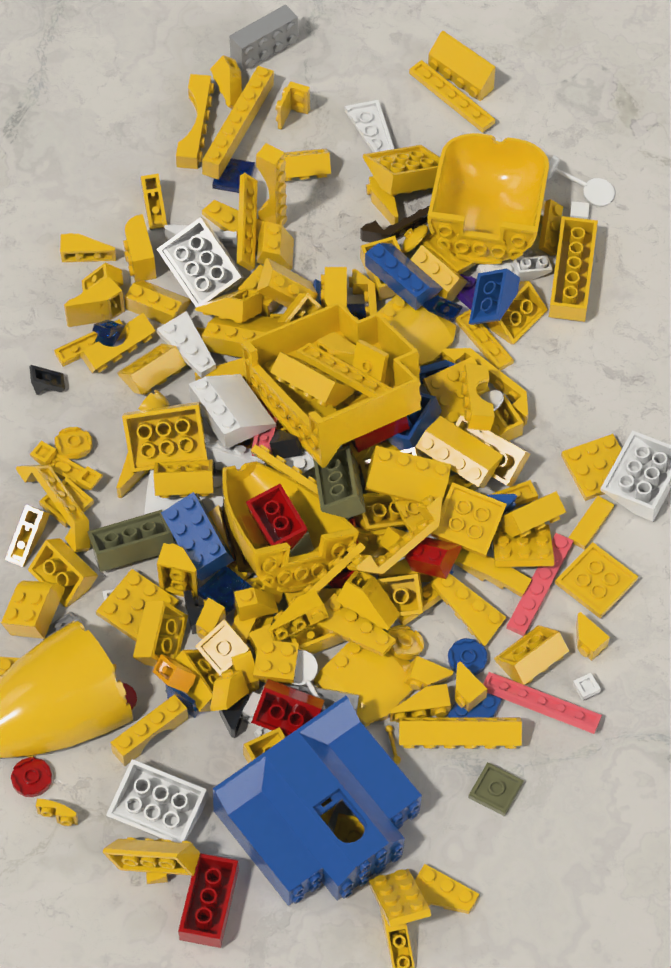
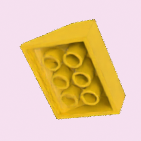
(403, 169)
(226, 336)
(164, 435)

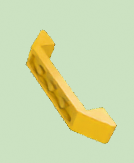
(363, 285)
(496, 377)
(431, 511)
(79, 523)

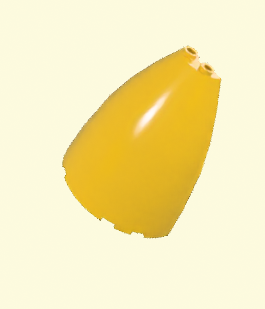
(273, 564)
(60, 695)

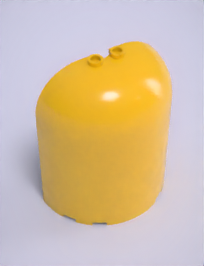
(488, 197)

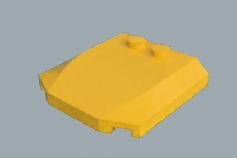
(421, 328)
(371, 676)

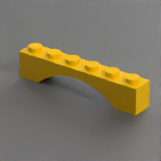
(189, 148)
(271, 165)

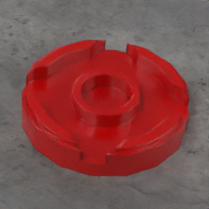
(31, 777)

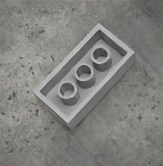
(264, 37)

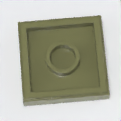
(495, 789)

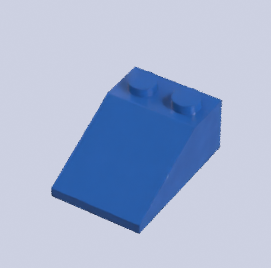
(493, 295)

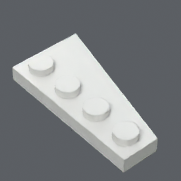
(371, 124)
(186, 338)

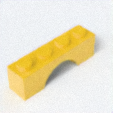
(99, 355)
(478, 412)
(133, 740)

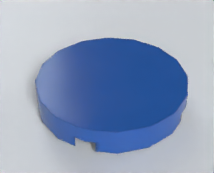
(469, 653)

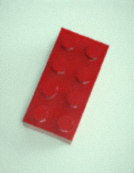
(208, 901)

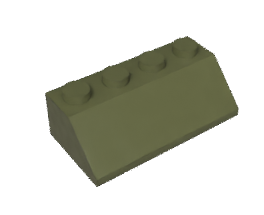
(340, 485)
(130, 540)

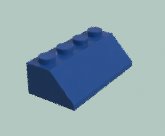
(401, 274)

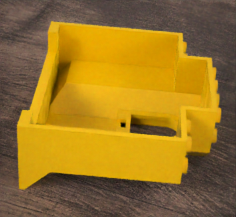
(324, 428)

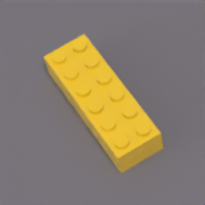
(573, 269)

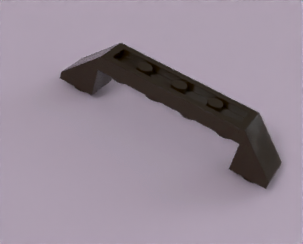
(373, 231)

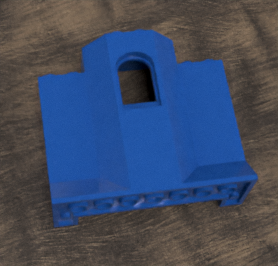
(278, 798)

